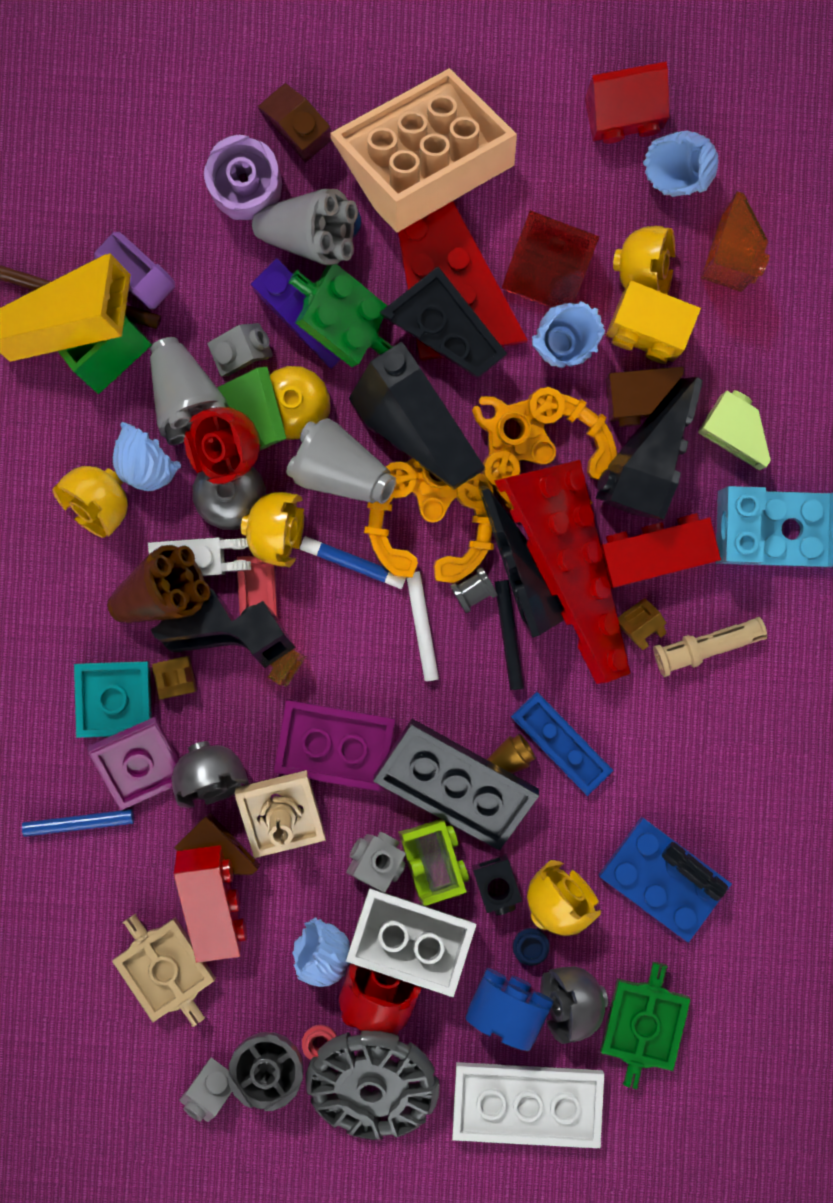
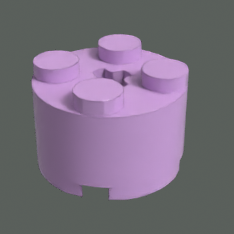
(238, 156)

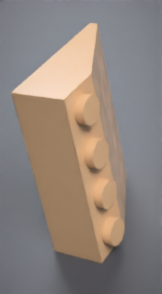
(425, 148)

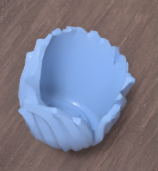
(681, 163)
(568, 334)
(141, 460)
(321, 954)

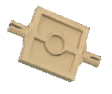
(163, 970)

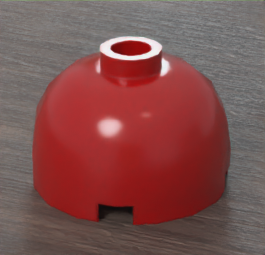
(222, 444)

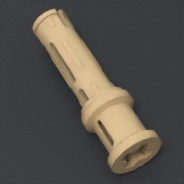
(693, 650)

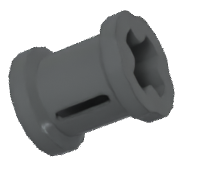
(473, 590)

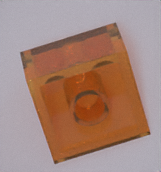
(737, 247)

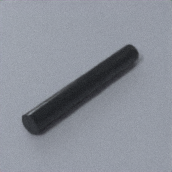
(509, 635)

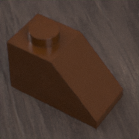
(296, 121)
(637, 393)
(212, 833)

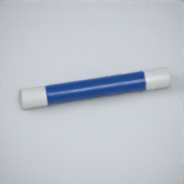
(351, 562)

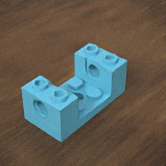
(752, 527)

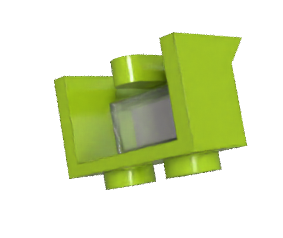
(433, 861)

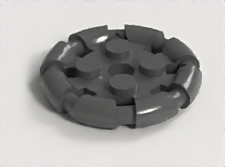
(360, 1109)

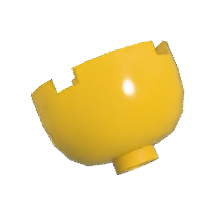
(647, 258)
(300, 398)
(94, 497)
(274, 528)
(561, 901)

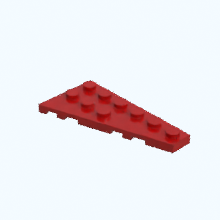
(446, 243)
(568, 553)

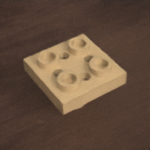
(283, 825)

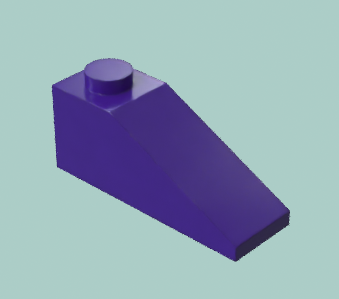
(287, 304)

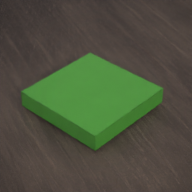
(256, 398)

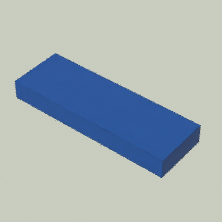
(562, 743)

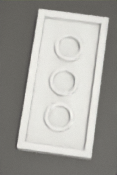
(528, 1105)

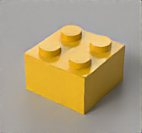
(652, 323)

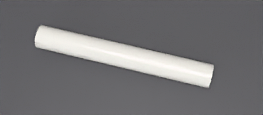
(422, 627)

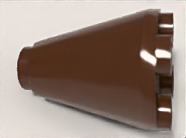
(160, 588)

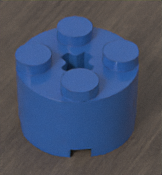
(508, 1009)

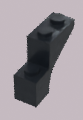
(215, 627)

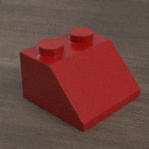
(628, 102)

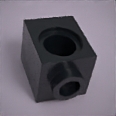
(485, 873)

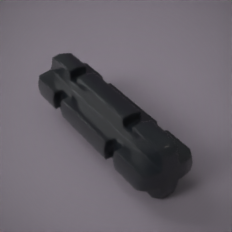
(694, 871)

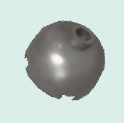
(227, 503)
(207, 774)
(577, 1003)
(265, 1071)

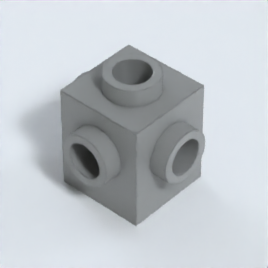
(364, 861)

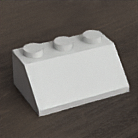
(411, 942)

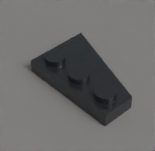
(446, 323)

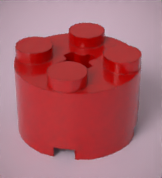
(376, 1000)

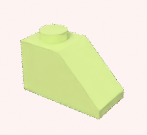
(737, 428)

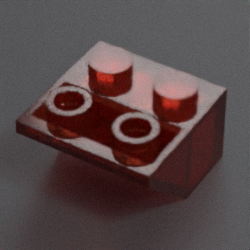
(549, 261)

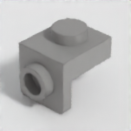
(240, 348)
(207, 1092)

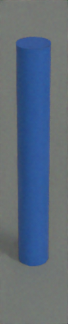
(77, 823)

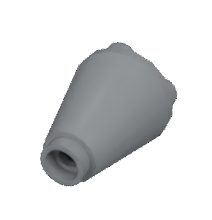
(310, 225)
(179, 389)
(339, 465)

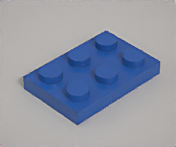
(655, 884)

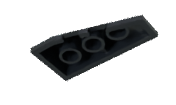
(406, 410)
(644, 472)

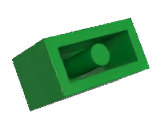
(105, 360)

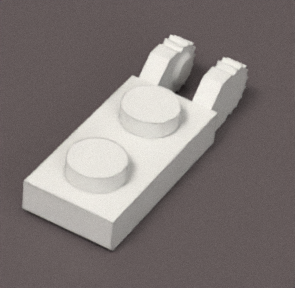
(210, 554)

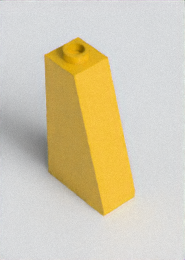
(67, 312)

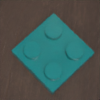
(111, 697)

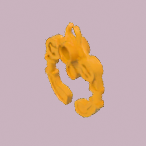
(533, 444)
(433, 503)

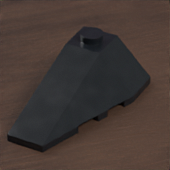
(534, 601)

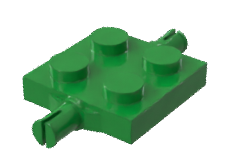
(341, 314)
(645, 1024)

